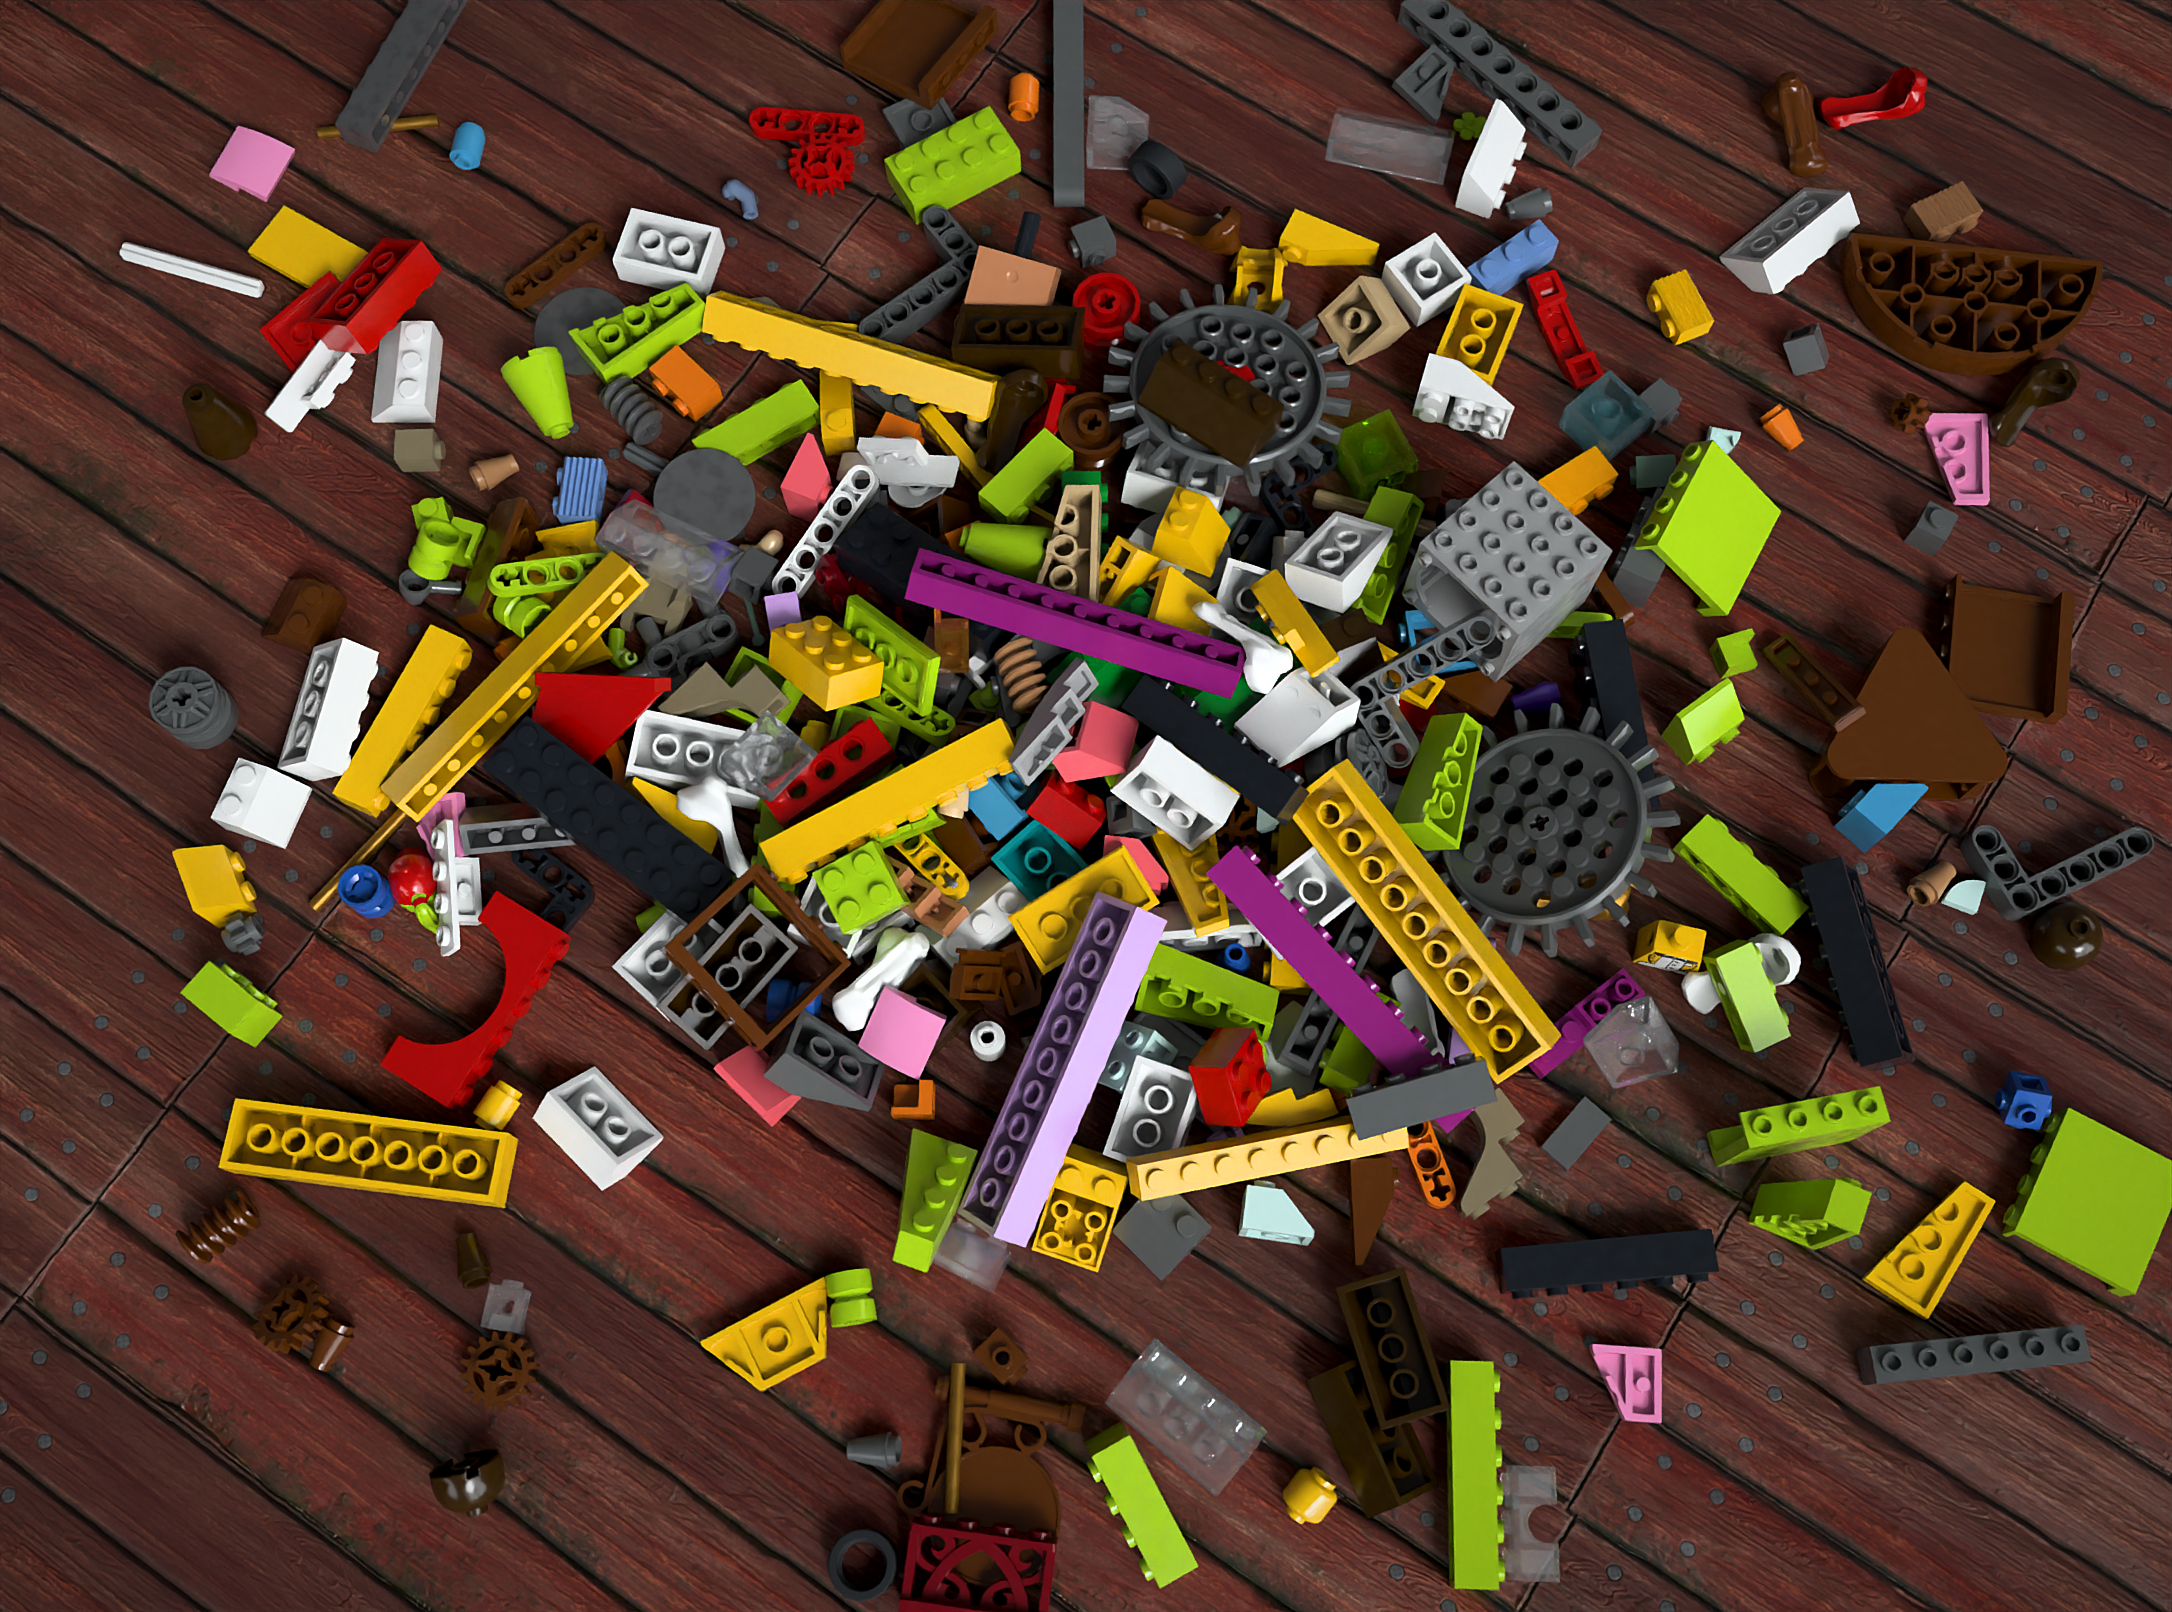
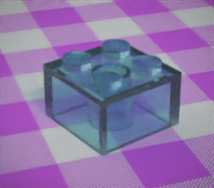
(1606, 416)

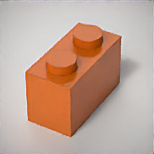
(685, 383)

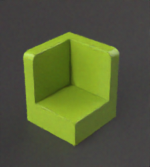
(472, 535)
(1733, 654)

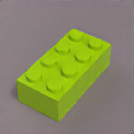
(953, 164)

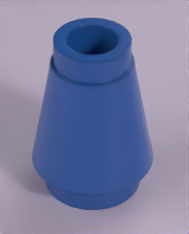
(1238, 966)

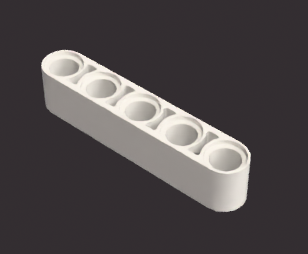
(827, 517)

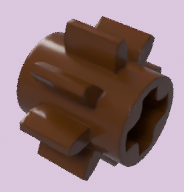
(1910, 413)

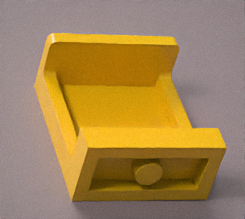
(1174, 601)

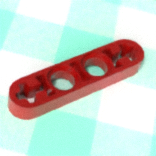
(808, 121)

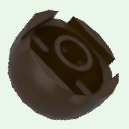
(2065, 936)
(470, 1482)

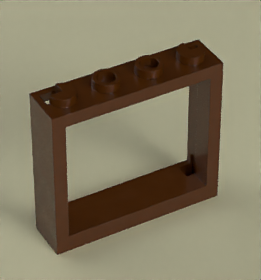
(808, 927)

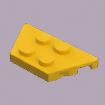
(776, 1338)

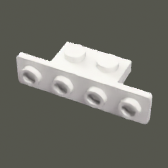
(310, 385)
(900, 463)
(457, 888)

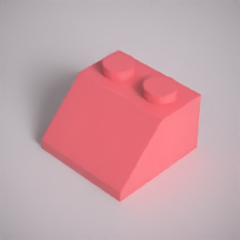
(807, 482)
(745, 1074)

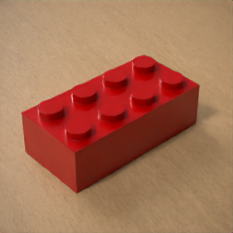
(375, 295)

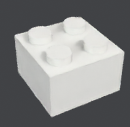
(1425, 279)

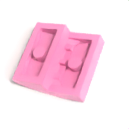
(252, 163)
(902, 1032)

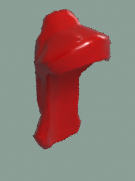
(1894, 100)

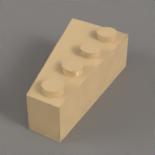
(1074, 548)

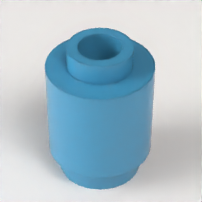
(467, 146)

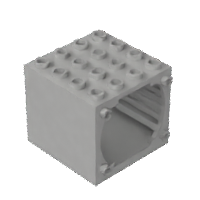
(1510, 554)

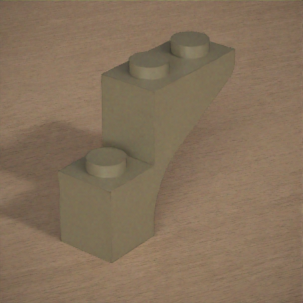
(709, 694)
(1493, 1169)

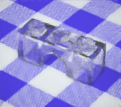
(1526, 1556)

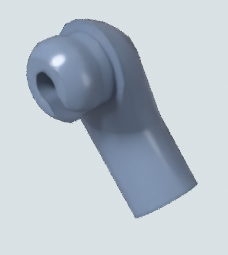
(745, 195)

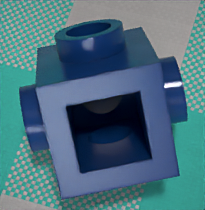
(2024, 1100)

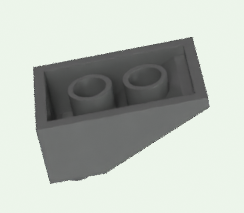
(823, 1065)

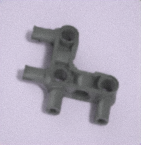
(686, 648)

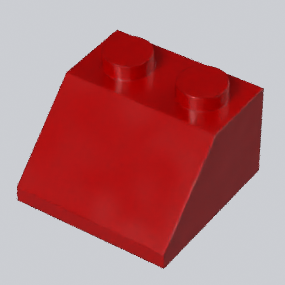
(1067, 809)

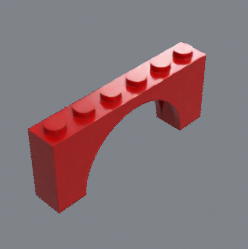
(453, 1068)

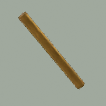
(400, 124)
(359, 858)
(954, 1441)

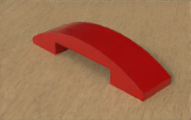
(1560, 330)

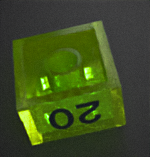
(1374, 455)

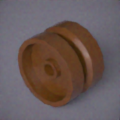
(1089, 434)

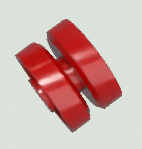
(1108, 305)

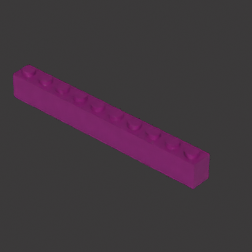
(1075, 623)
(1325, 969)

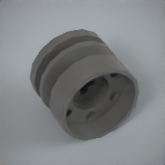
(193, 708)
(1361, 753)

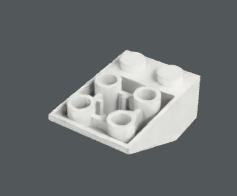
(1460, 399)
(1300, 715)

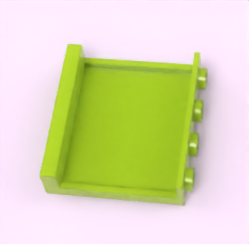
(1709, 525)
(1799, 1126)
(2093, 1200)

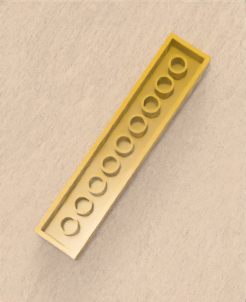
(1424, 922)

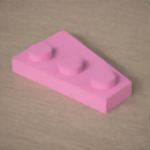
(1962, 454)

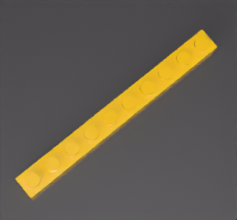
(851, 355)
(511, 686)

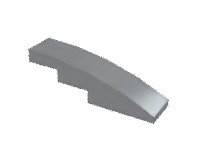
(1049, 724)

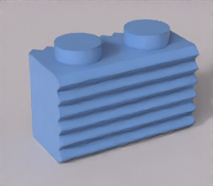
(581, 490)

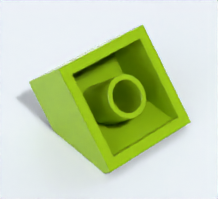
(1705, 723)

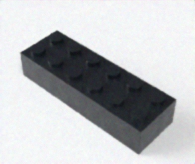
(882, 553)
(1609, 685)
(1856, 965)

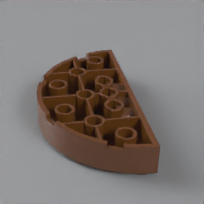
(1966, 304)

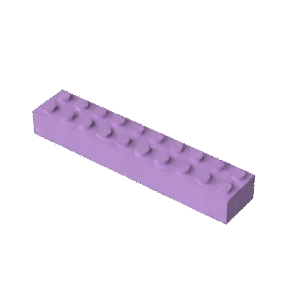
(1061, 1069)

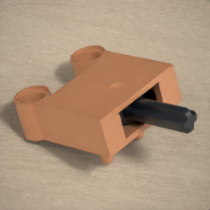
(1013, 277)

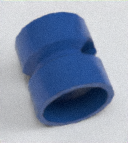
(366, 891)
(783, 993)

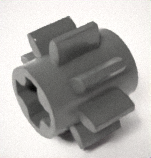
(243, 934)

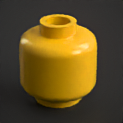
(1309, 1495)

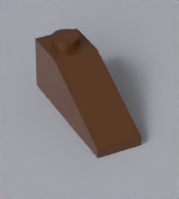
(1369, 1195)

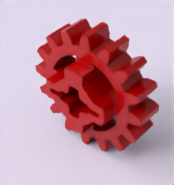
(821, 166)

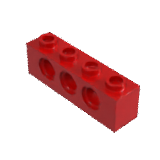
(847, 774)

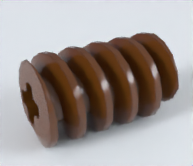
(221, 1229)

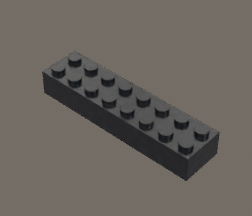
(608, 822)

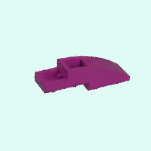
(1584, 1018)

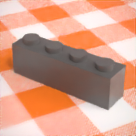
(1420, 1097)

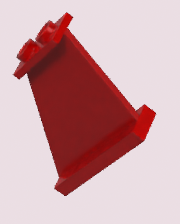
(593, 709)

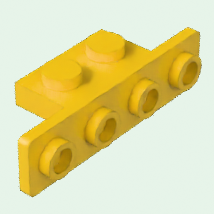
(1293, 623)

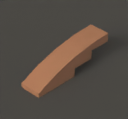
(928, 903)

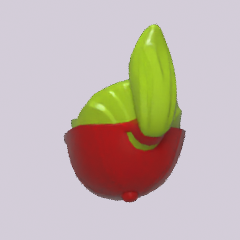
(414, 886)

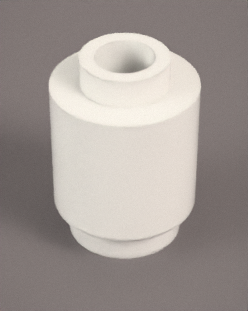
(988, 1051)

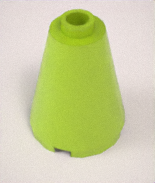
(542, 389)
(1007, 548)

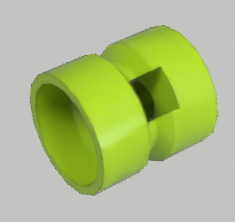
(435, 549)
(521, 613)
(850, 1296)

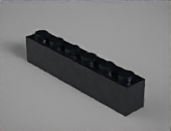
(1215, 749)
(1606, 1262)

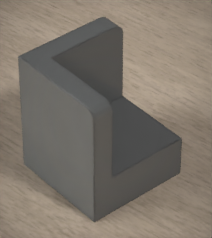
(1806, 349)

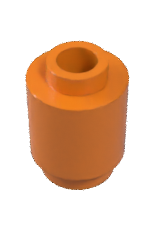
(1023, 97)

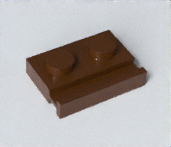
(976, 975)

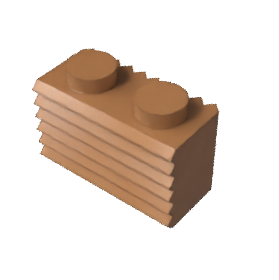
(1943, 214)

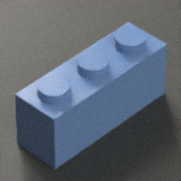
(1514, 259)

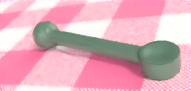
(758, 640)

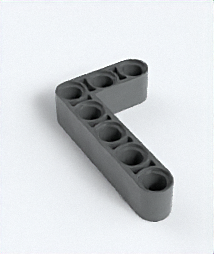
(932, 286)
(1412, 673)
(2057, 877)

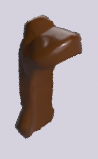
(1792, 108)
(1212, 233)

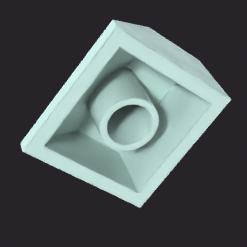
(1272, 1216)

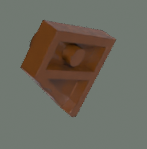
(1022, 981)

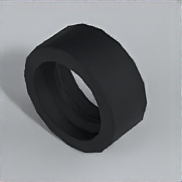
(1157, 170)
(836, 1556)

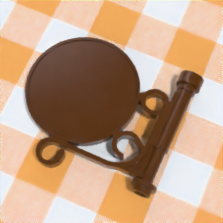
(997, 1480)

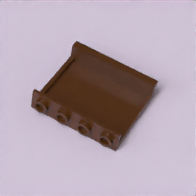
(918, 46)
(2008, 649)

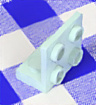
(1134, 1041)

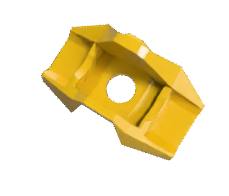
(1259, 266)

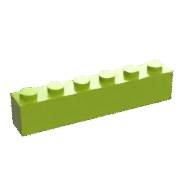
(1472, 1475)

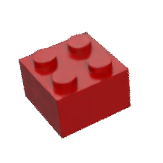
(1230, 1076)

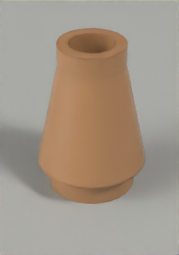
(491, 472)
(1929, 886)

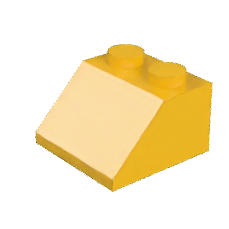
(1191, 533)
(215, 882)

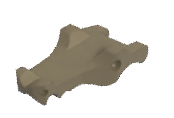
(661, 603)

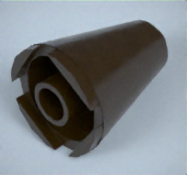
(218, 422)

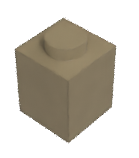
(418, 450)

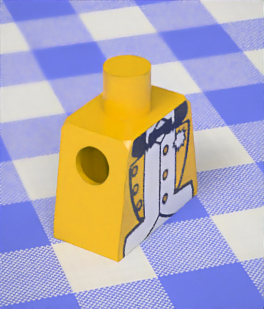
(1672, 947)

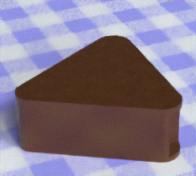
(1912, 731)

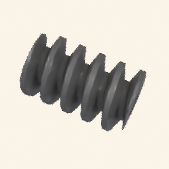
(632, 410)

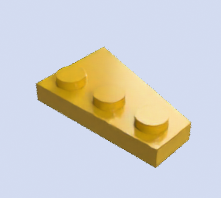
(572, 540)

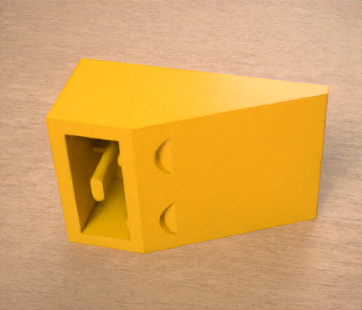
(1082, 1208)

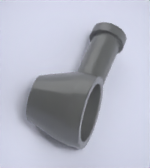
(416, 588)

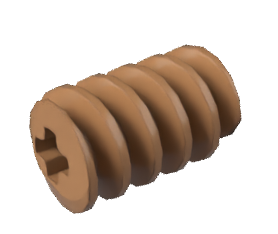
(1020, 675)

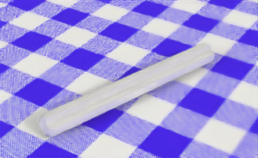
(192, 269)

